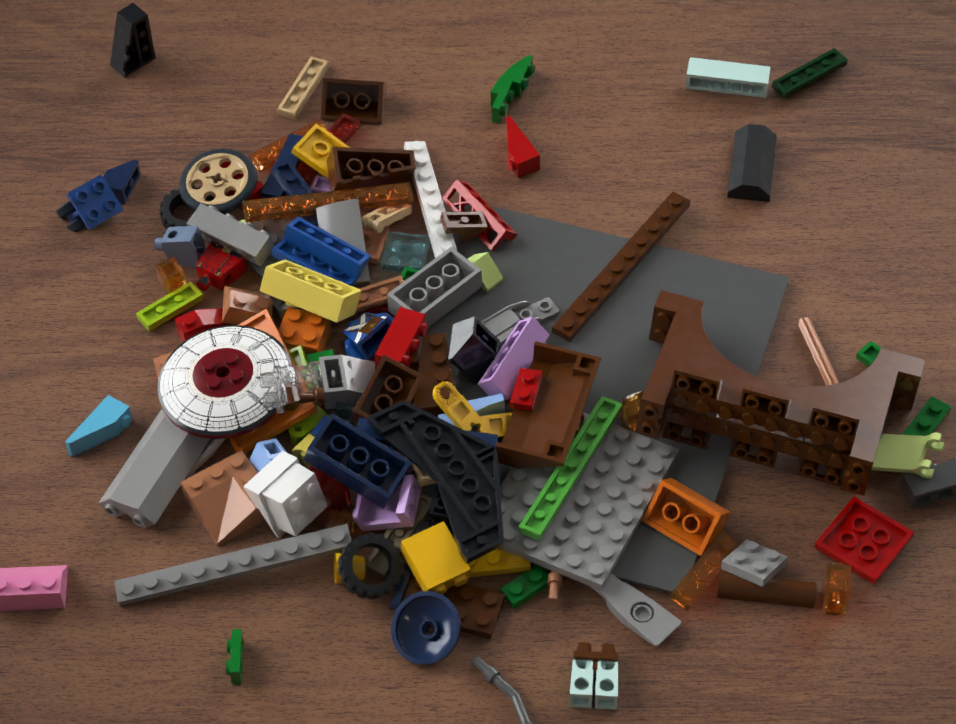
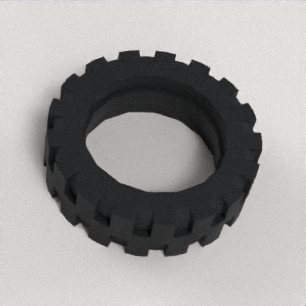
(169, 204)
(391, 553)

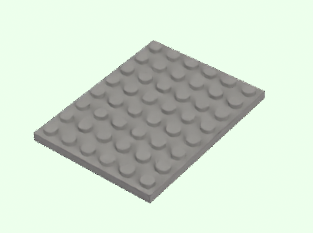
(598, 512)

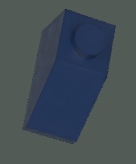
(123, 179)

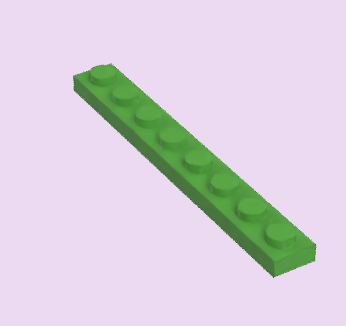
(565, 477)

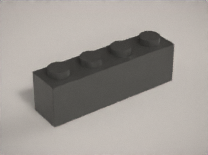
(925, 491)

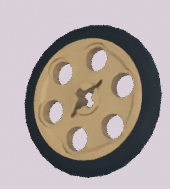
(214, 158)

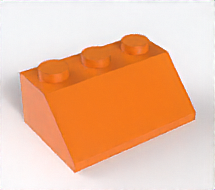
(685, 516)

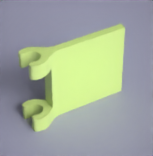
(906, 453)

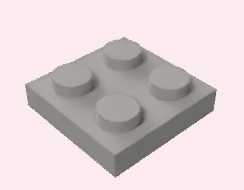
(754, 562)

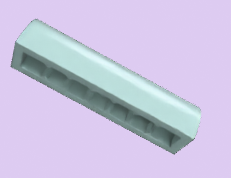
(727, 77)

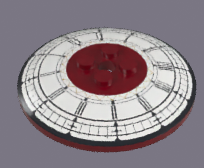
(216, 405)

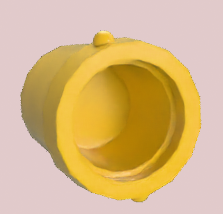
(358, 567)

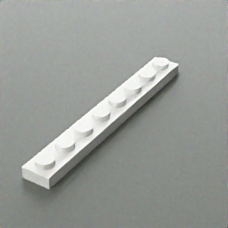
(429, 198)

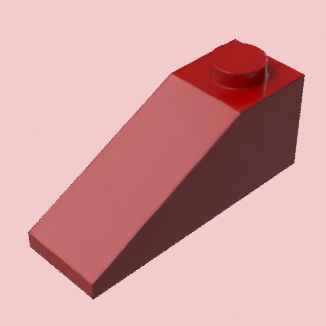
(521, 153)
(198, 321)

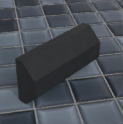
(752, 163)

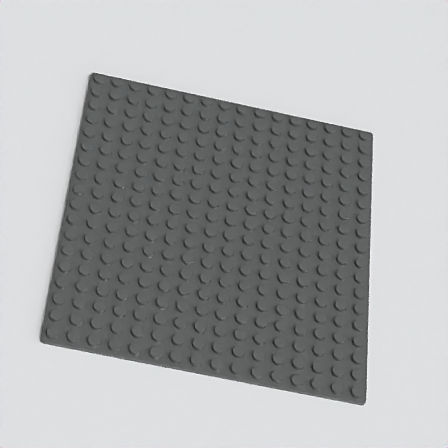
(560, 264)

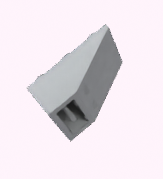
(344, 378)

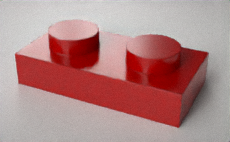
(526, 389)

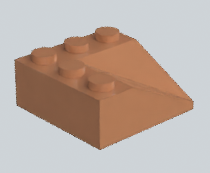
(221, 500)

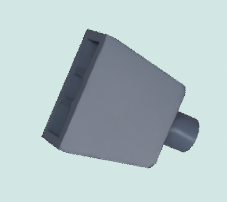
(183, 243)

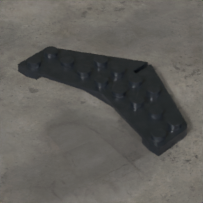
(459, 464)

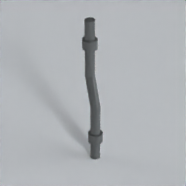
(492, 675)

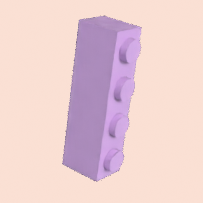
(514, 354)

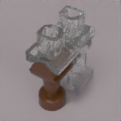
(287, 384)

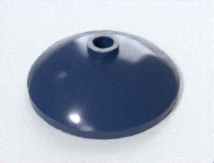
(412, 627)

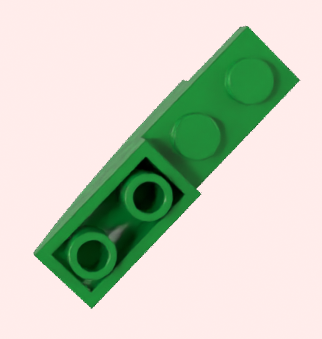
(510, 85)

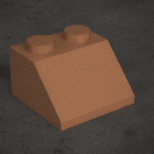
(243, 304)

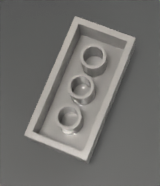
(437, 287)

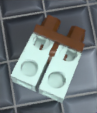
(598, 668)

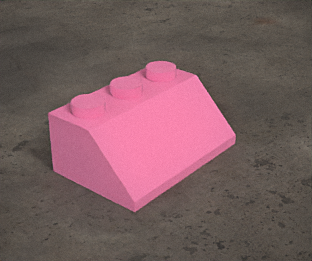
(33, 588)

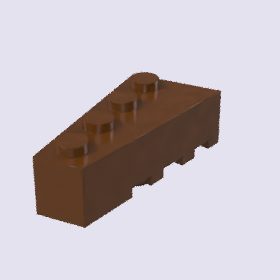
(368, 167)
(435, 369)

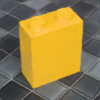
(435, 559)

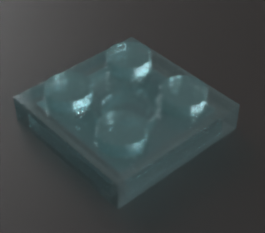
(405, 250)

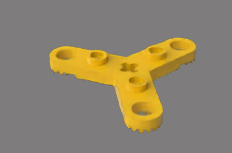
(464, 416)

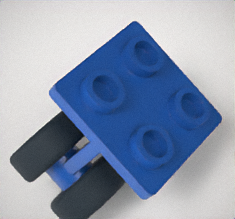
(90, 205)

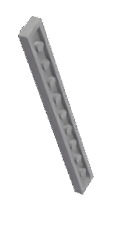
(232, 565)

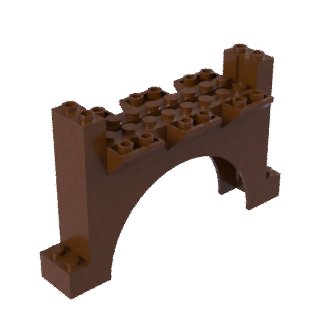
(826, 426)

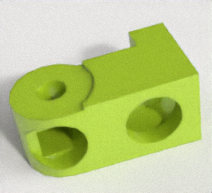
(304, 427)

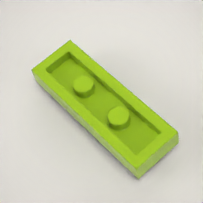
(169, 306)

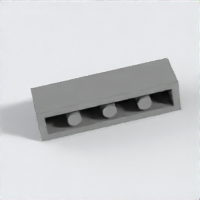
(232, 234)

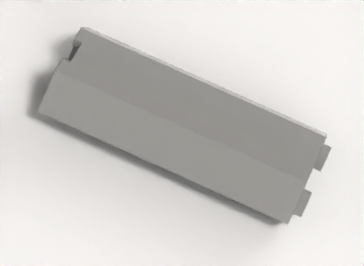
(153, 472)

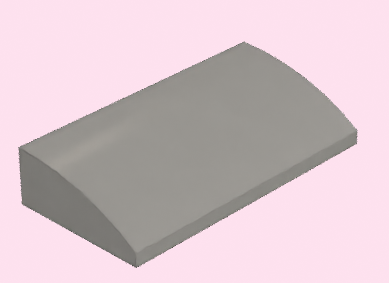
(345, 223)

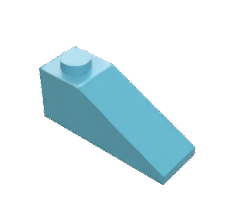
(100, 426)

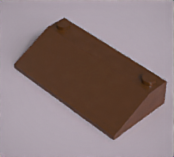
(547, 432)

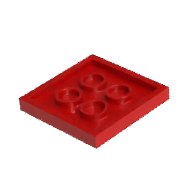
(864, 540)

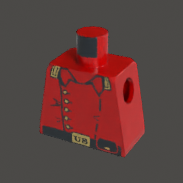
(219, 267)

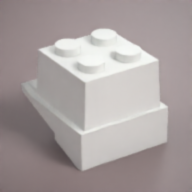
(286, 495)

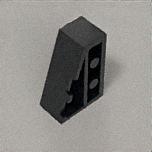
(131, 41)

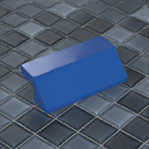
(321, 252)

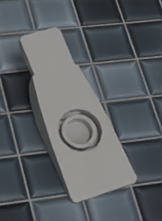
(505, 320)
(638, 611)

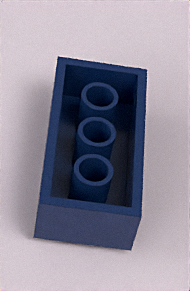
(357, 460)

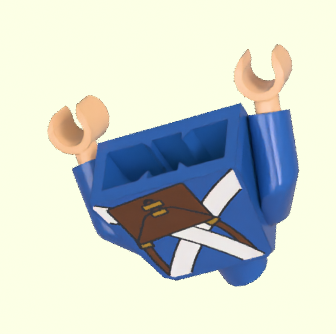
(366, 334)

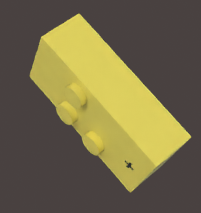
(310, 290)

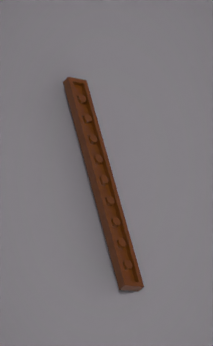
(620, 267)

